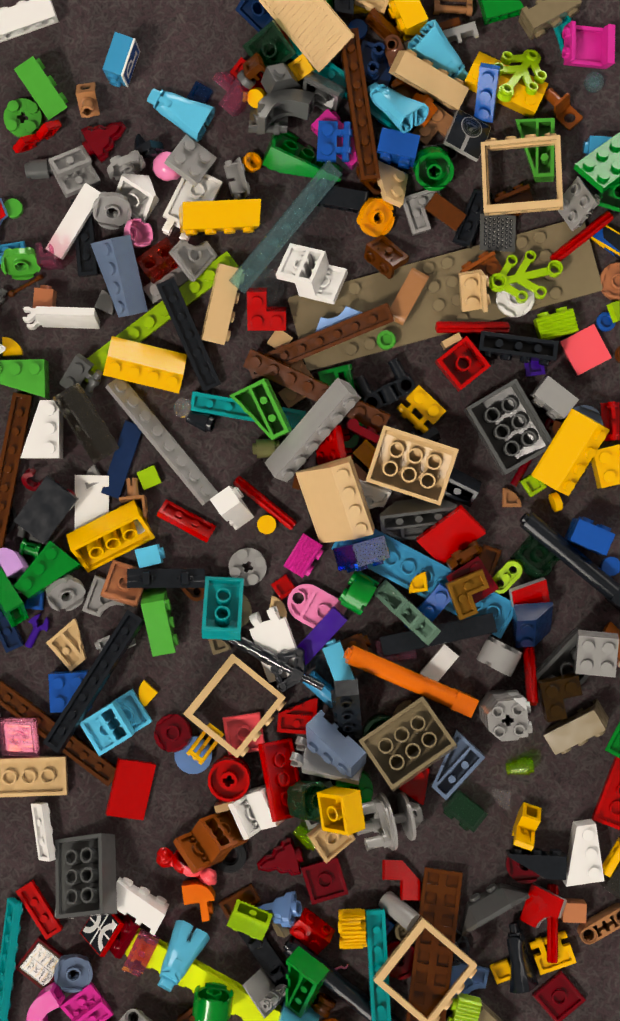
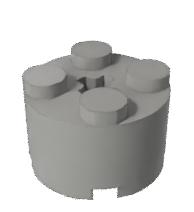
(499, 656)

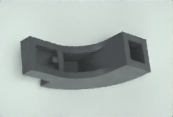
(284, 103)

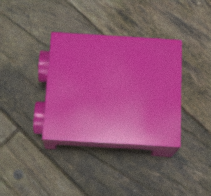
(588, 46)

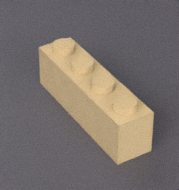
(428, 79)
(220, 306)

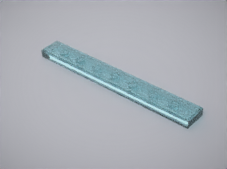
(285, 227)

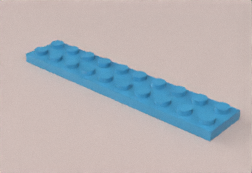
(407, 563)

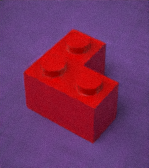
(263, 317)

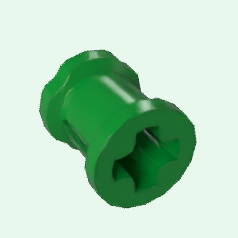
(30, 548)

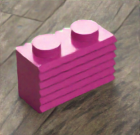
(303, 556)

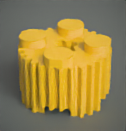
(352, 928)

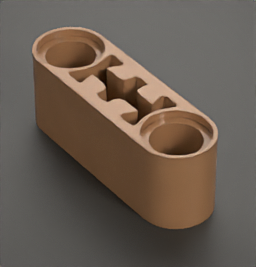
(408, 295)
(597, 920)

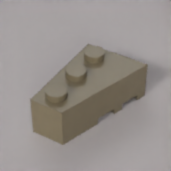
(546, 15)
(577, 728)

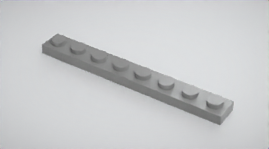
(162, 440)

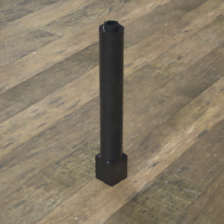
(572, 557)
(339, 984)

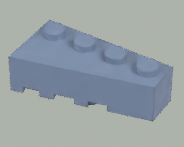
(121, 274)

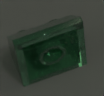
(271, 45)

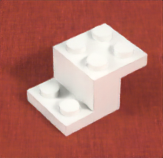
(312, 273)
(252, 812)

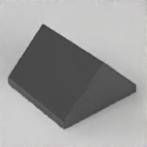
(327, 92)

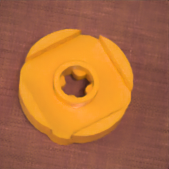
(367, 213)

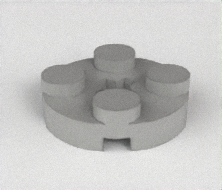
(125, 164)
(111, 200)
(257, 562)
(61, 586)

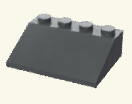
(509, 427)
(85, 876)

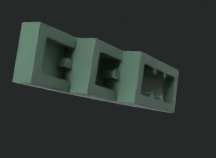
(407, 612)

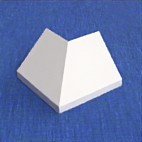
(140, 194)

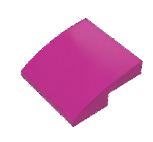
(87, 1005)

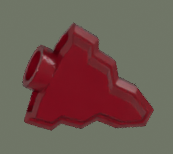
(101, 139)
(284, 859)

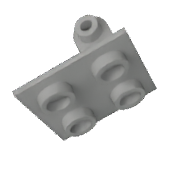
(578, 204)
(264, 993)

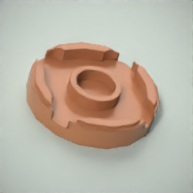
(610, 283)

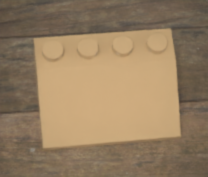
(412, 465)
(336, 501)

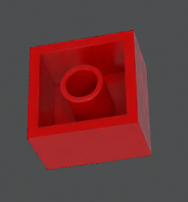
(462, 363)

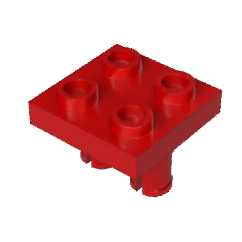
(333, 446)

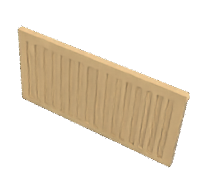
(311, 27)

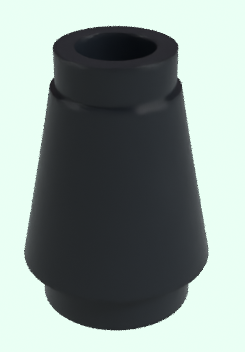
(201, 421)

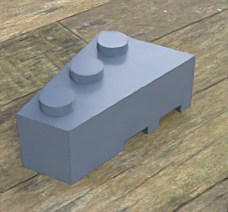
(333, 746)
(457, 766)

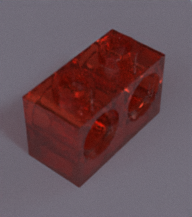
(157, 261)

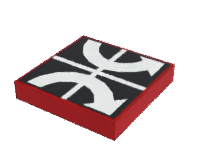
(102, 932)

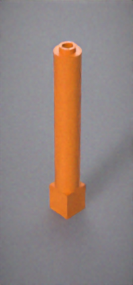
(410, 680)

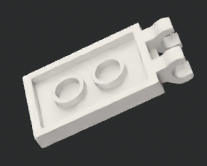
(185, 192)
(61, 317)
(274, 636)

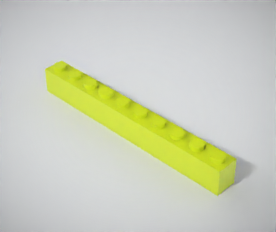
(201, 973)

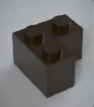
(552, 693)

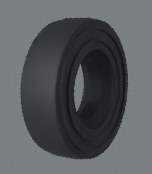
(230, 867)

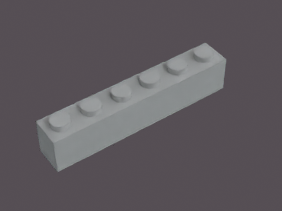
(312, 430)

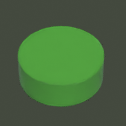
(14, 208)
(386, 340)

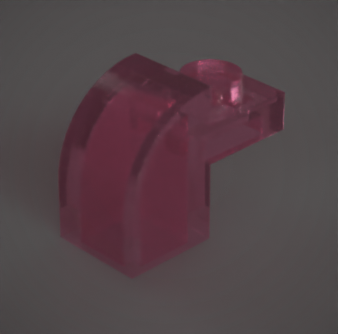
(236, 95)

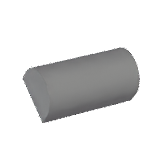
(398, 910)

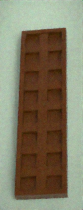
(431, 957)

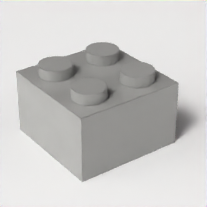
(553, 398)
(596, 653)

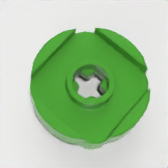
(15, 109)
(12, 258)

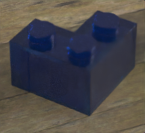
(360, 554)

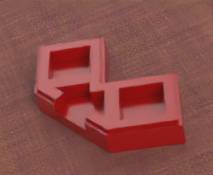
(29, 142)
(408, 881)

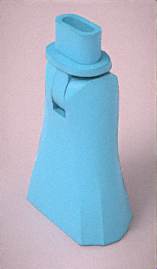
(438, 50)
(399, 108)
(183, 112)
(181, 953)

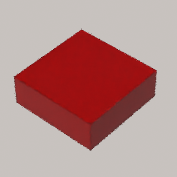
(283, 586)

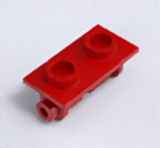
(611, 419)

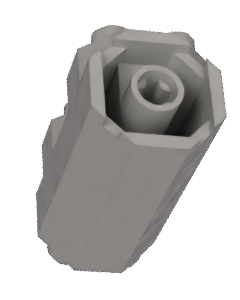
(505, 714)

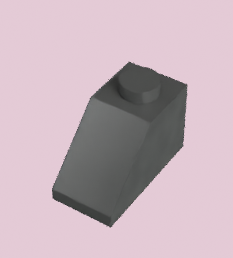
(279, 77)

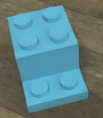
(115, 722)

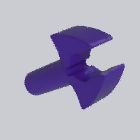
(36, 629)

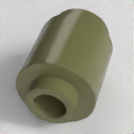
(264, 447)

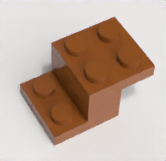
(209, 841)

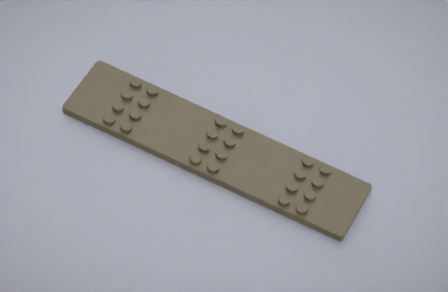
(441, 293)

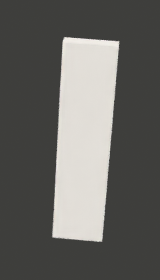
(73, 221)

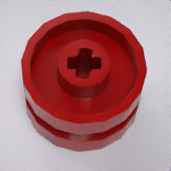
(227, 789)

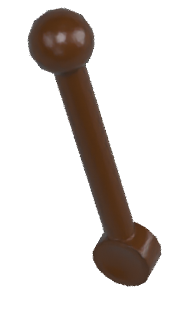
(11, 293)

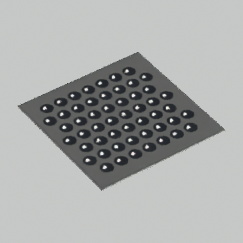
(497, 233)

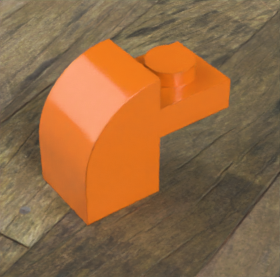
(196, 892)

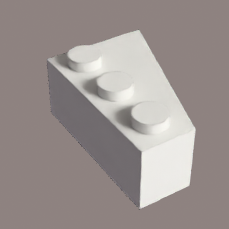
(46, 433)
(232, 507)
(583, 855)
(140, 904)

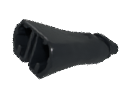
(522, 973)

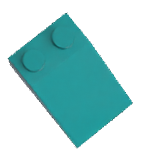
(222, 608)

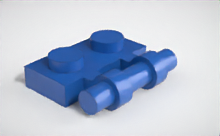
(327, 141)

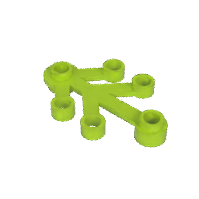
(529, 59)
(522, 277)

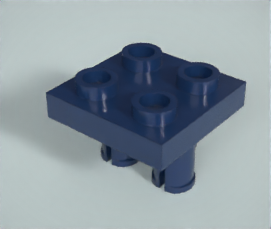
(375, 63)

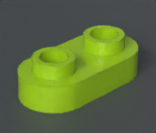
(507, 575)

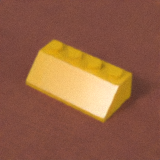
(521, 101)
(219, 216)
(145, 364)
(570, 452)
(109, 536)

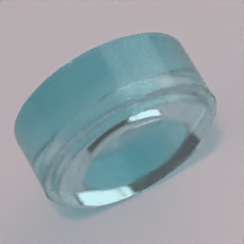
(593, 82)

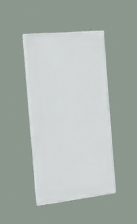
(91, 501)

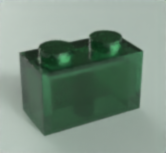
(464, 810)

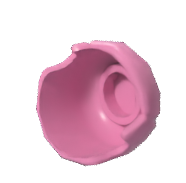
(161, 170)
(140, 232)

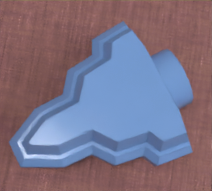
(284, 909)

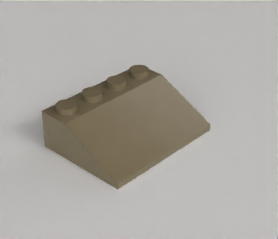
(408, 743)

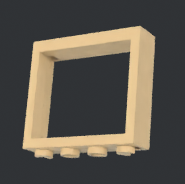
(512, 142)
(265, 720)
(401, 949)

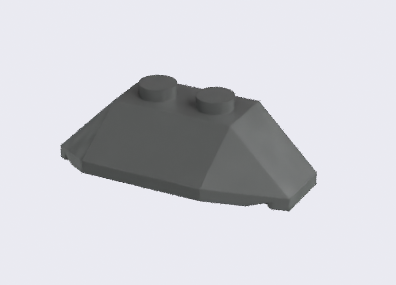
(412, 517)
(490, 904)

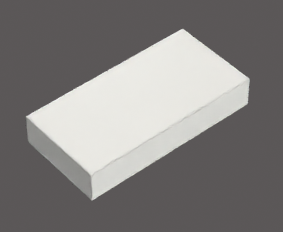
(439, 663)

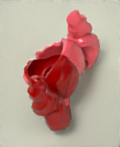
(166, 858)

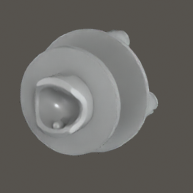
(384, 821)

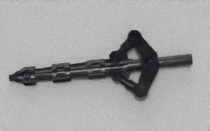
(280, 664)

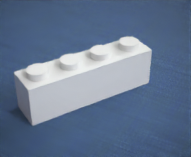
(25, 18)

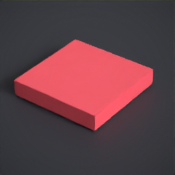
(585, 350)
(238, 728)

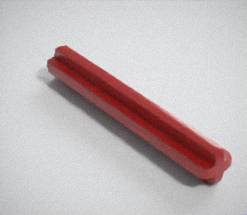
(582, 236)
(471, 327)
(264, 502)
(530, 675)
(552, 932)

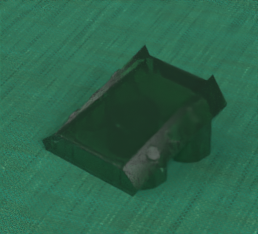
(535, 558)

